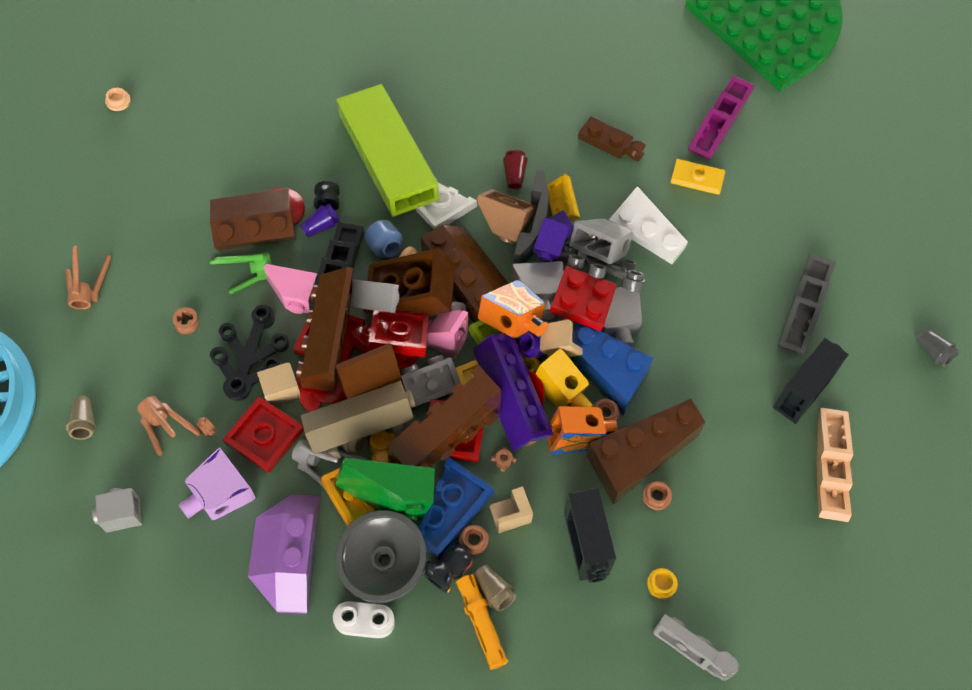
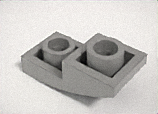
(374, 296)

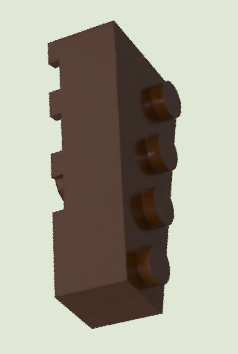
(449, 423)
(642, 447)

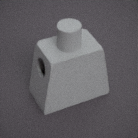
(609, 239)
(541, 279)
(624, 316)

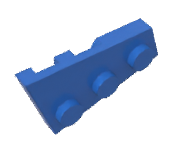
(455, 504)

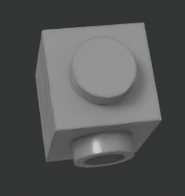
(117, 510)

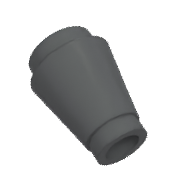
(937, 347)

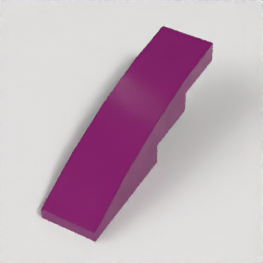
(721, 118)

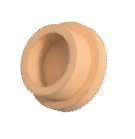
(117, 99)

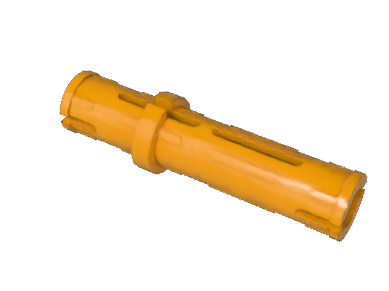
(477, 610)

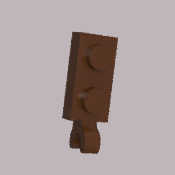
(611, 139)

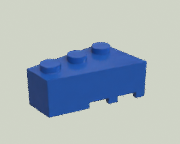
(610, 365)

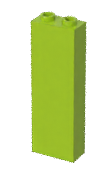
(388, 150)

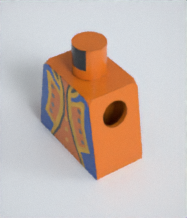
(513, 310)
(576, 428)

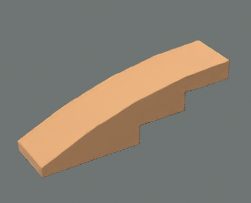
(833, 465)

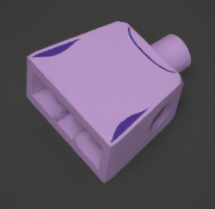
(216, 488)

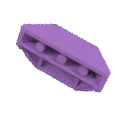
(285, 552)

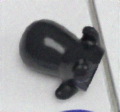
(451, 566)

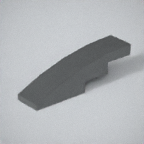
(806, 304)

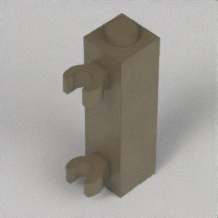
(358, 418)

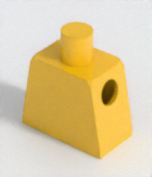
(563, 381)

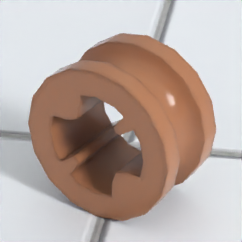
(178, 318)

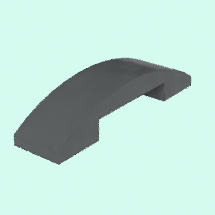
(540, 198)

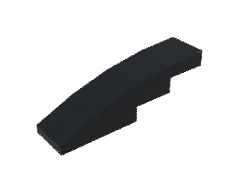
(341, 250)

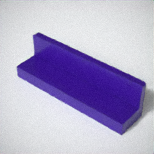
(520, 405)

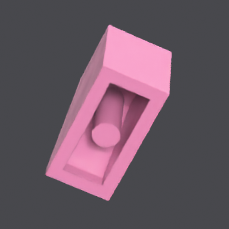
(291, 287)
(448, 333)

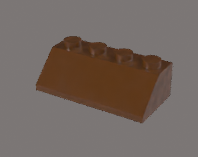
(473, 269)
(327, 330)

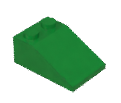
(389, 486)

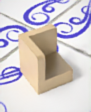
(559, 336)
(279, 384)
(512, 511)

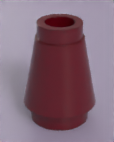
(515, 167)

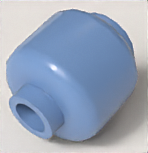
(383, 239)

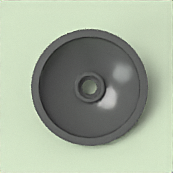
(369, 541)

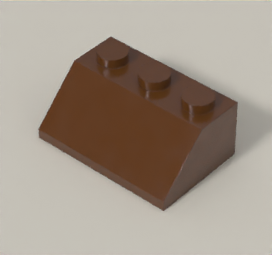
(251, 220)

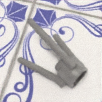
(303, 454)

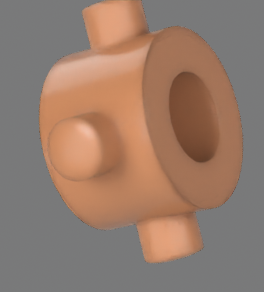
(206, 426)
(503, 459)

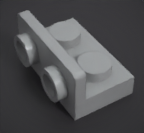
(431, 380)

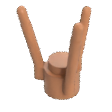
(79, 293)
(155, 414)

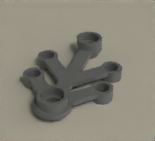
(632, 280)

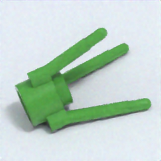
(256, 263)

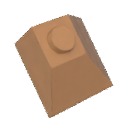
(506, 214)

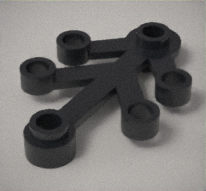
(248, 356)

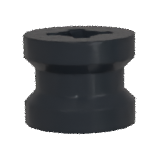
(326, 193)

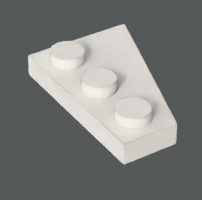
(447, 209)
(649, 226)

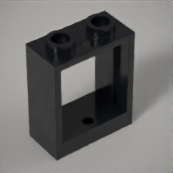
(810, 380)
(589, 535)

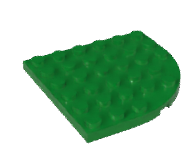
(775, 36)

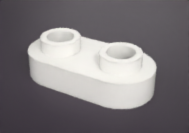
(362, 622)

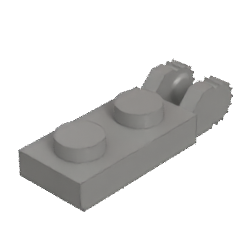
(695, 648)

